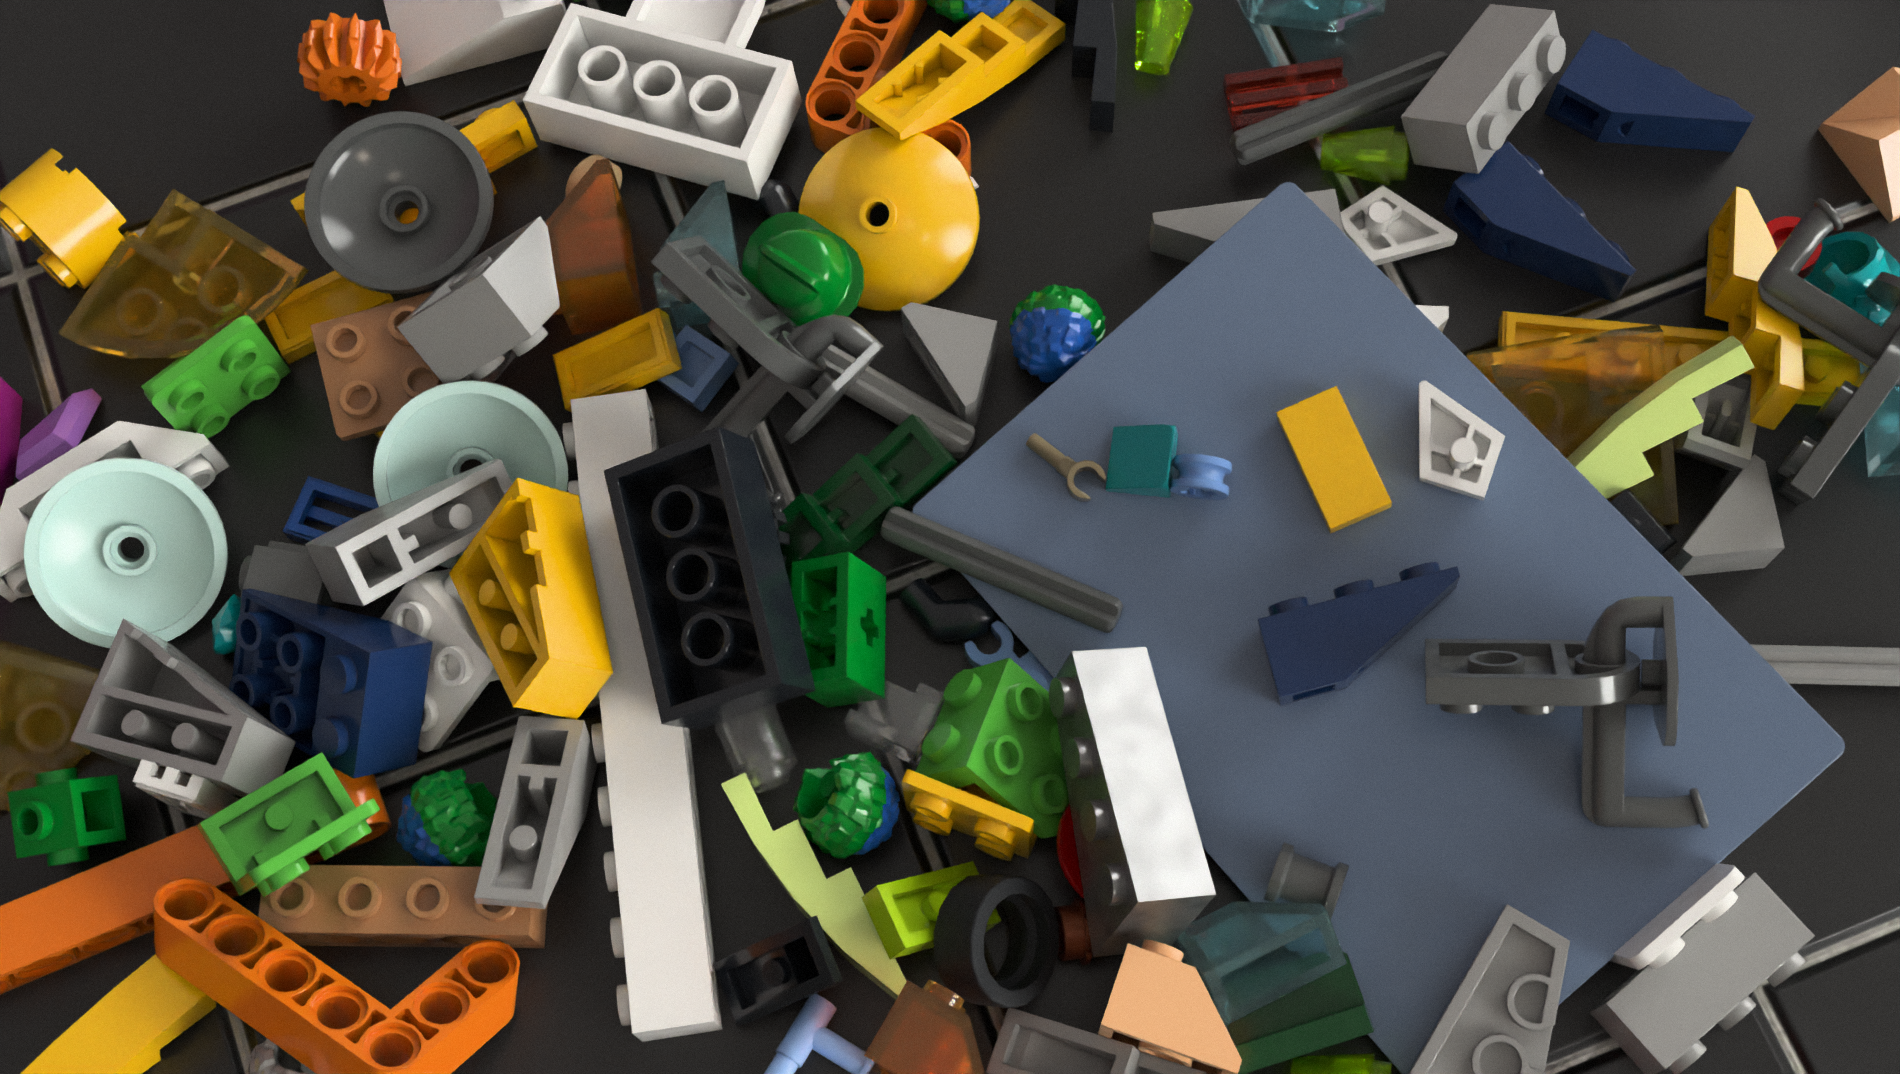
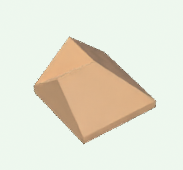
(1868, 141)

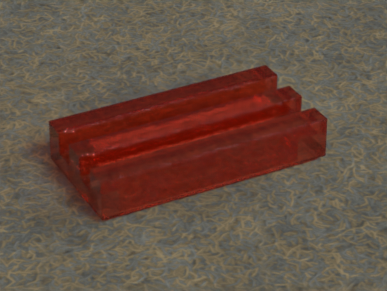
(1280, 87)

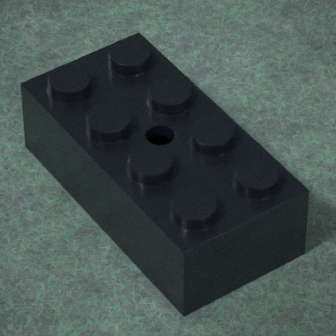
(708, 580)

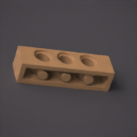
(396, 909)

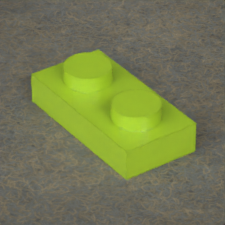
(909, 907)

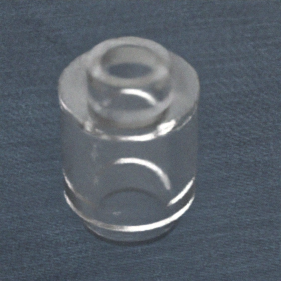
(758, 747)

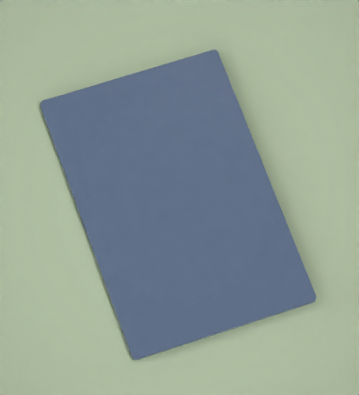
(1420, 802)

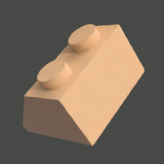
(1167, 1011)

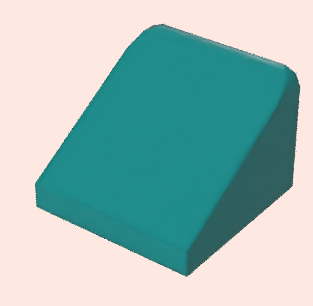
(1142, 460)

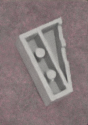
(174, 713)

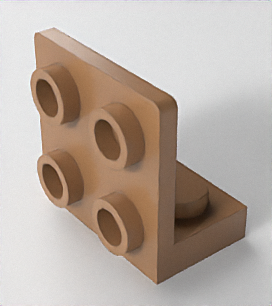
(370, 367)

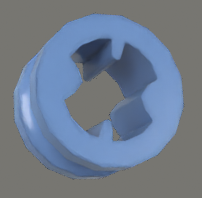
(1201, 476)

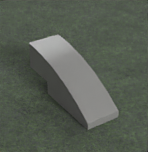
(1048, 1047)

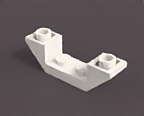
(181, 450)

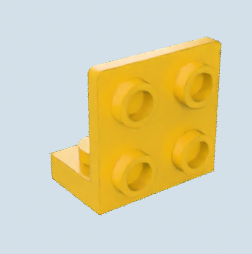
(970, 811)

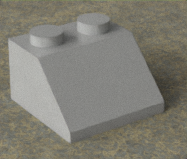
(488, 307)

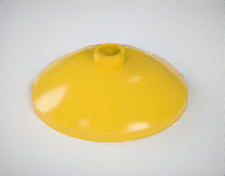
(929, 207)

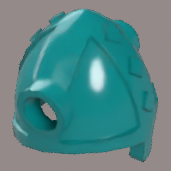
(1848, 267)

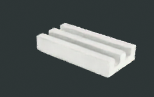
(184, 793)

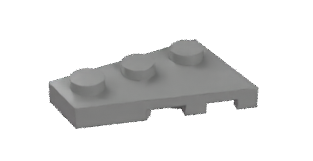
(1503, 1005)

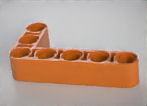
(879, 49)
(317, 1010)

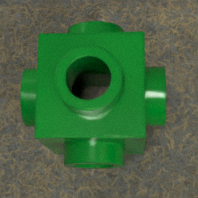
(54, 819)

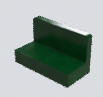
(1303, 1021)

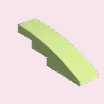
(1613, 453)
(833, 900)

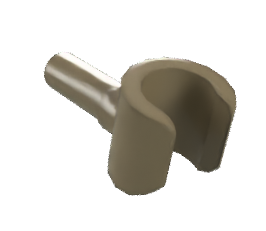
(1065, 465)

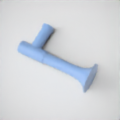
(810, 1033)

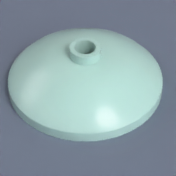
(461, 423)
(78, 559)

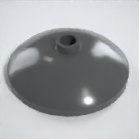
(377, 174)

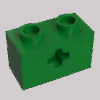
(842, 627)

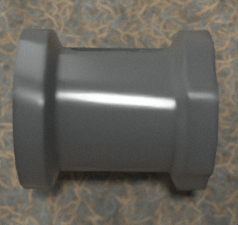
(1305, 880)

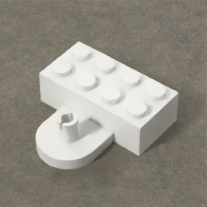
(668, 91)

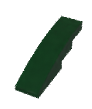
(862, 492)

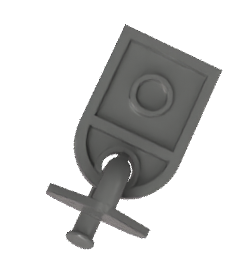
(1872, 345)
(787, 353)
(1589, 674)

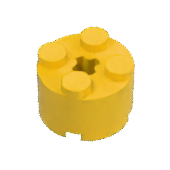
(63, 218)

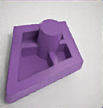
(56, 432)

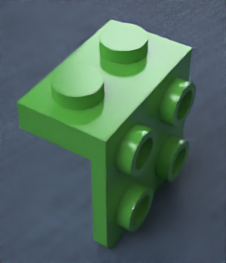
(217, 379)
(1003, 739)
(276, 826)

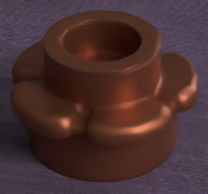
(1074, 932)

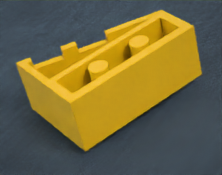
(537, 600)

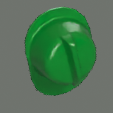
(803, 268)

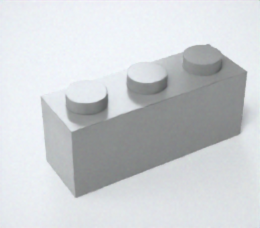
(1484, 88)
(1668, 1009)

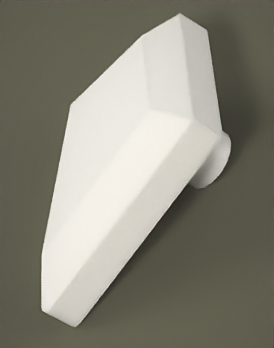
(1393, 228)
(1455, 444)

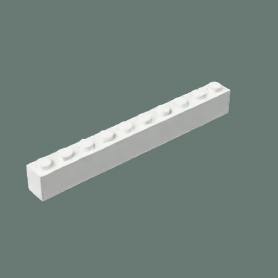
(648, 764)

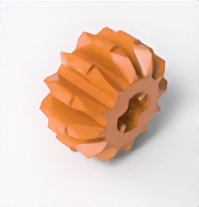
(349, 60)

